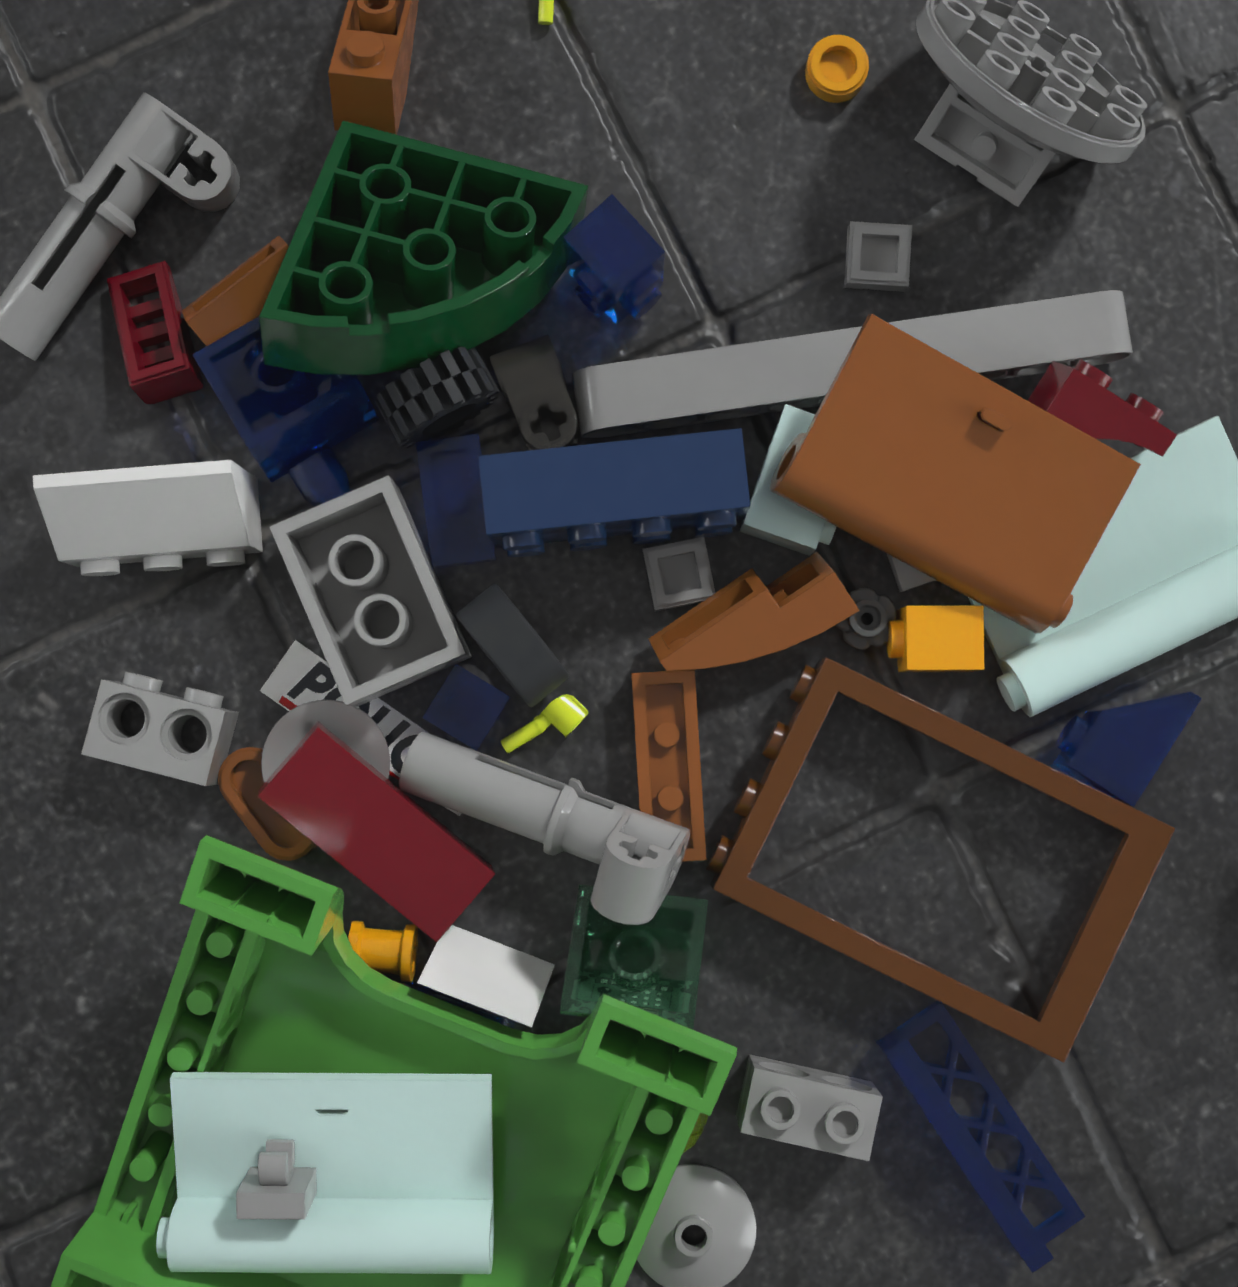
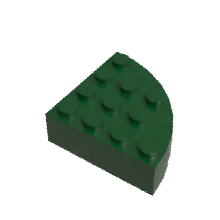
(413, 255)

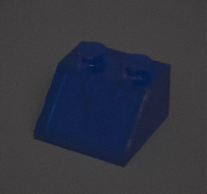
(281, 410)

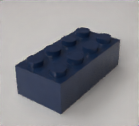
(615, 491)

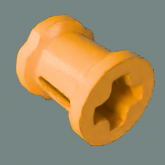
(386, 949)

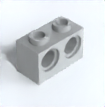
(159, 743)
(808, 1107)

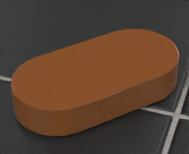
(239, 783)

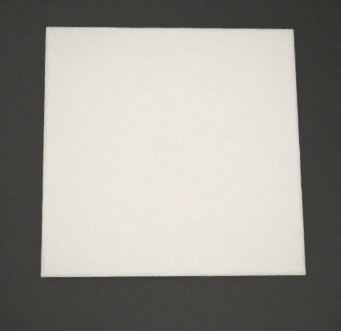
(487, 975)

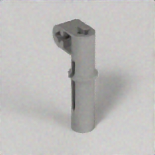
(104, 211)
(634, 849)

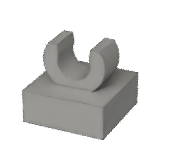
(276, 1186)

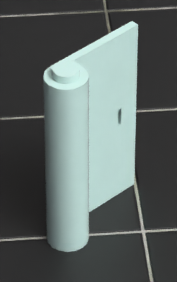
(1150, 584)
(394, 1161)

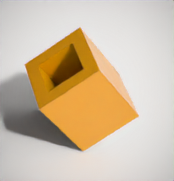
(937, 638)

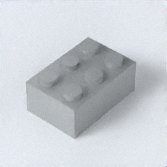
(370, 592)

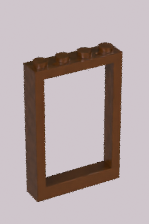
(1101, 929)

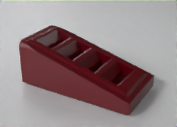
(167, 370)

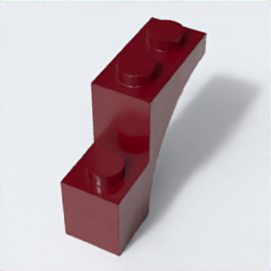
(1084, 402)

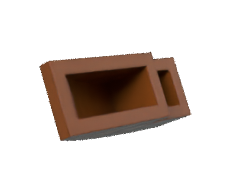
(755, 619)

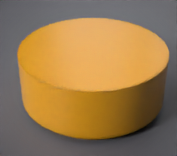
(837, 68)

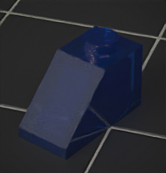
(1124, 743)

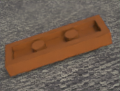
(670, 752)

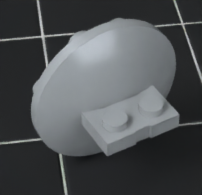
(1015, 101)

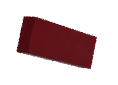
(376, 831)

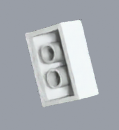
(151, 516)

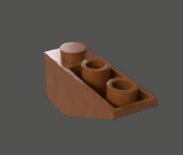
(372, 63)

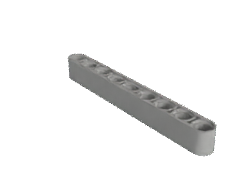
(801, 368)

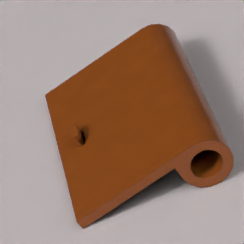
(934, 486)

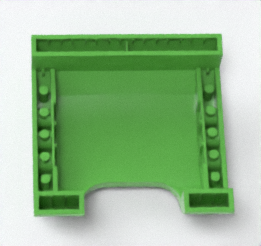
(273, 986)

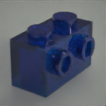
(614, 263)

